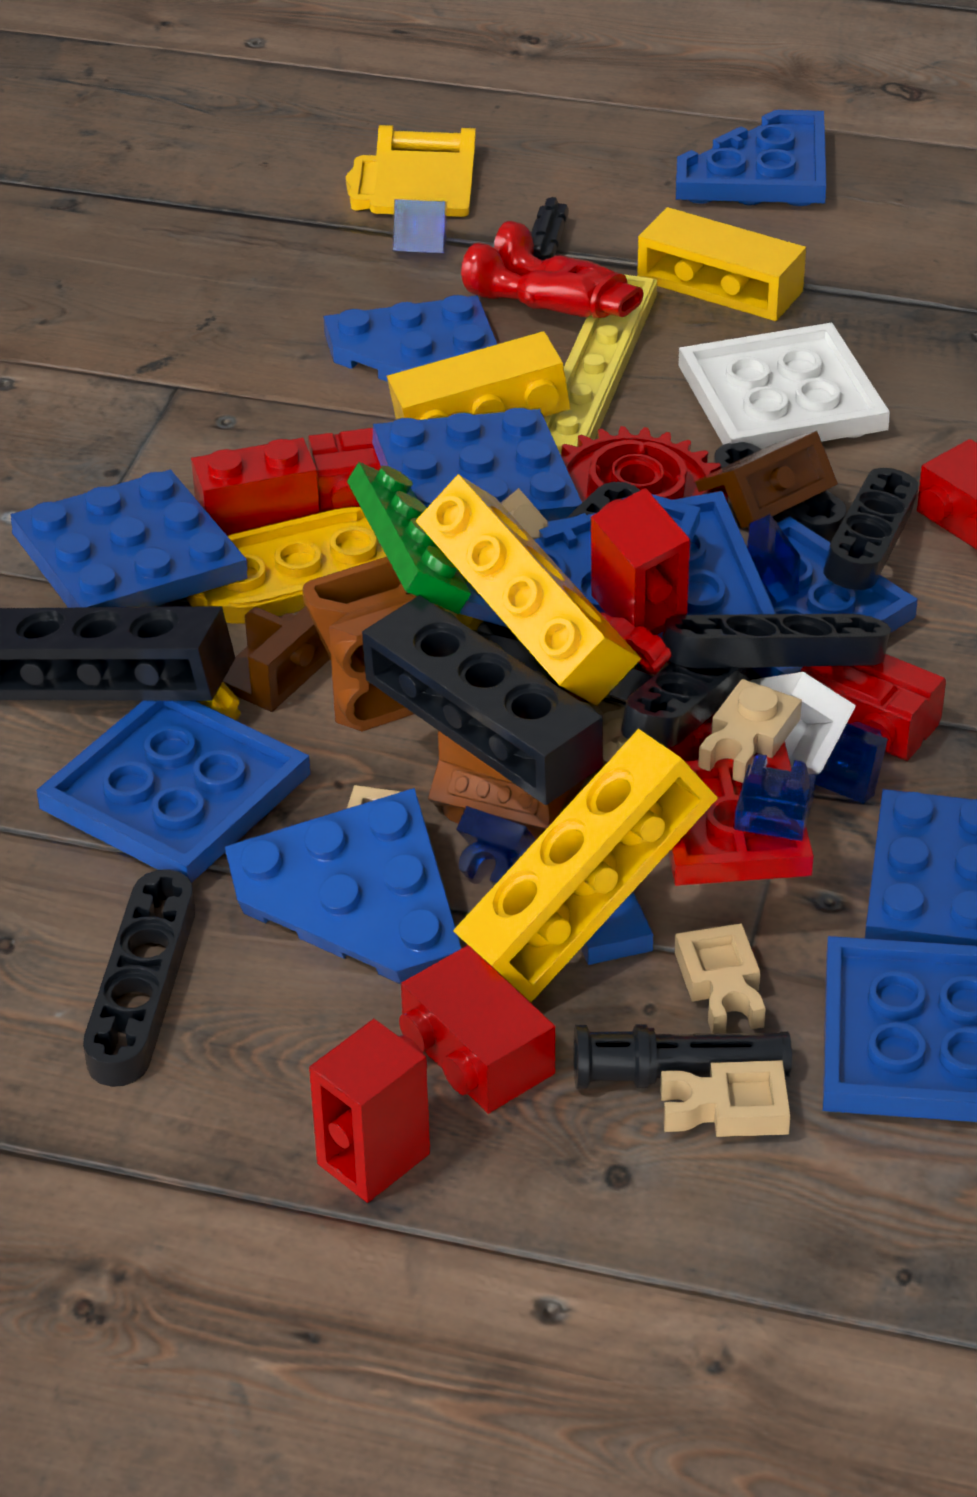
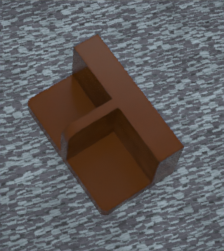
(774, 478)
(277, 657)

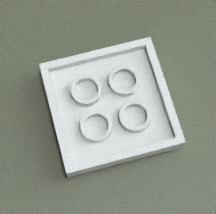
(783, 387)

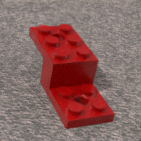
(713, 848)

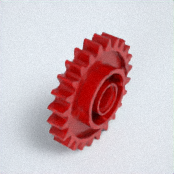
(639, 460)

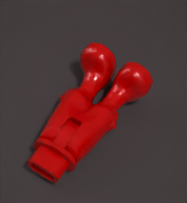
(552, 284)

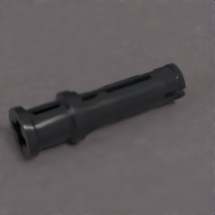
(643, 1054)

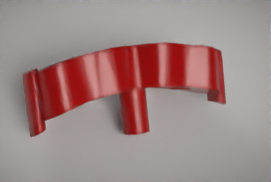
(648, 646)

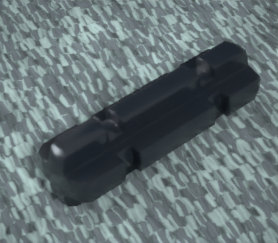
(549, 228)

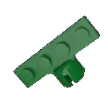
(416, 559)

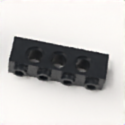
(114, 653)
(484, 699)

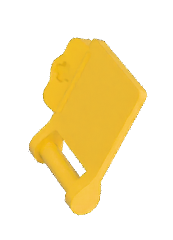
(415, 171)

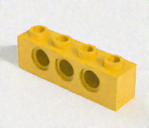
(528, 591)
(586, 864)

